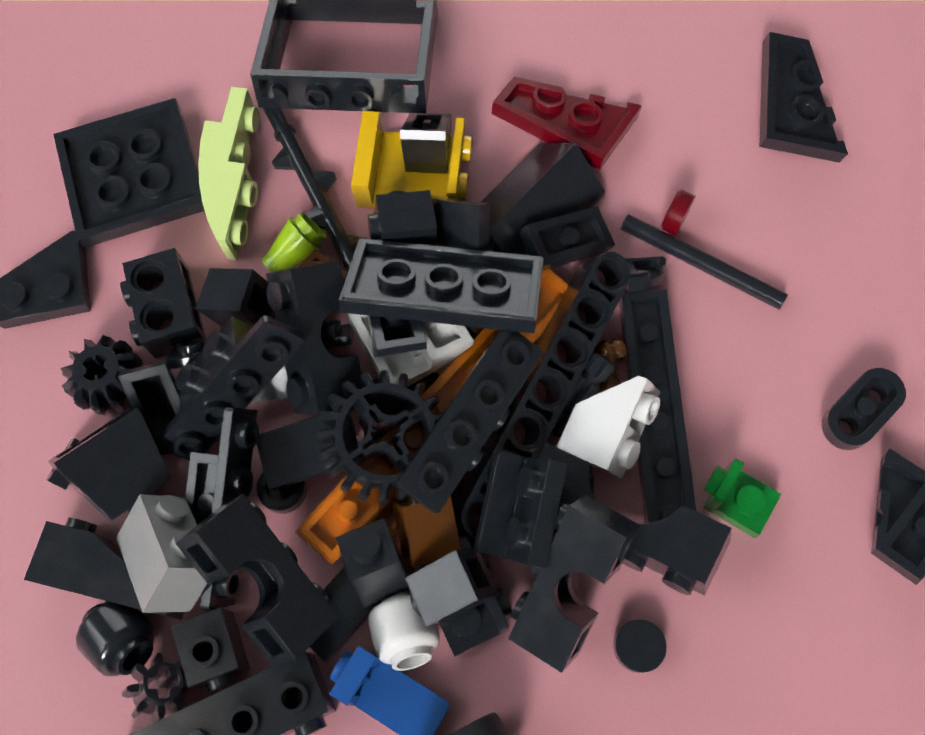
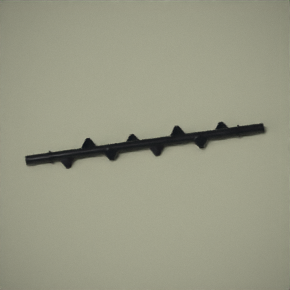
(316, 185)

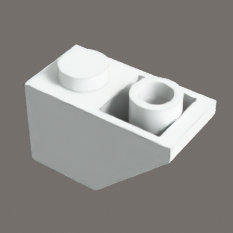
(610, 425)

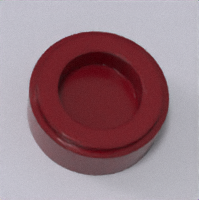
(678, 212)

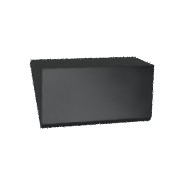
(542, 186)

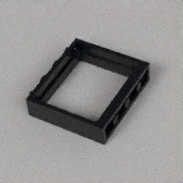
(335, 88)

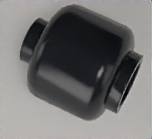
(115, 638)

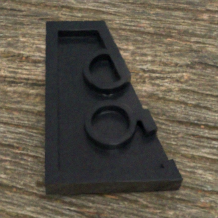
(792, 103)

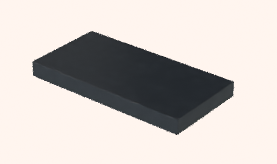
(443, 285)

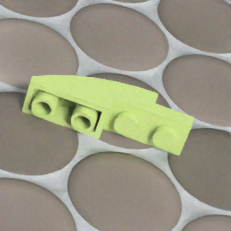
(223, 171)

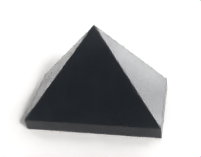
(154, 394)

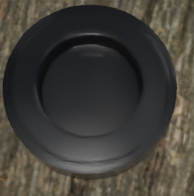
(281, 500)
(639, 646)

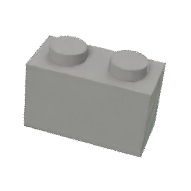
(156, 566)

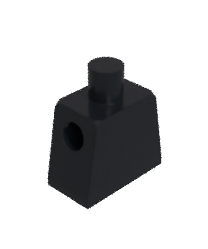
(114, 464)

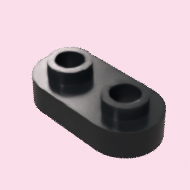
(861, 411)

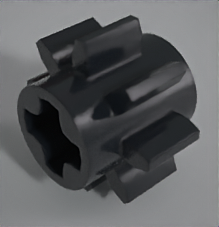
(147, 699)

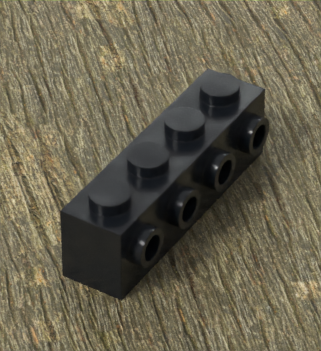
(269, 703)

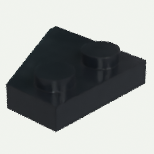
(46, 285)

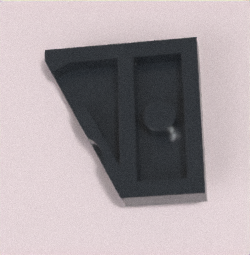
(900, 517)

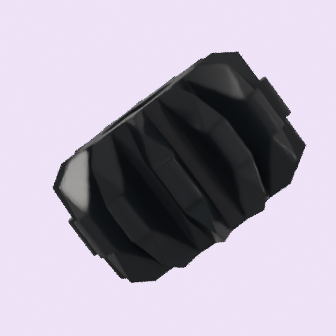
(85, 374)

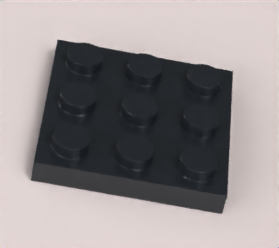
(129, 172)

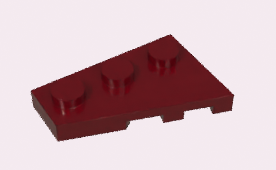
(563, 118)

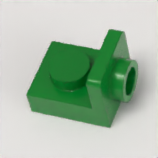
(740, 498)

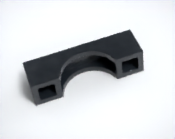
(680, 547)

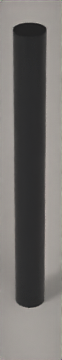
(704, 261)

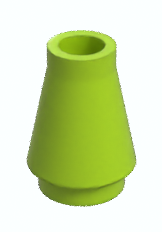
(294, 243)

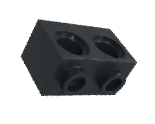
(171, 300)

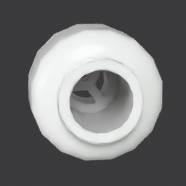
(401, 634)

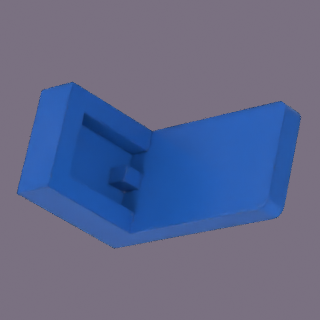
(387, 694)

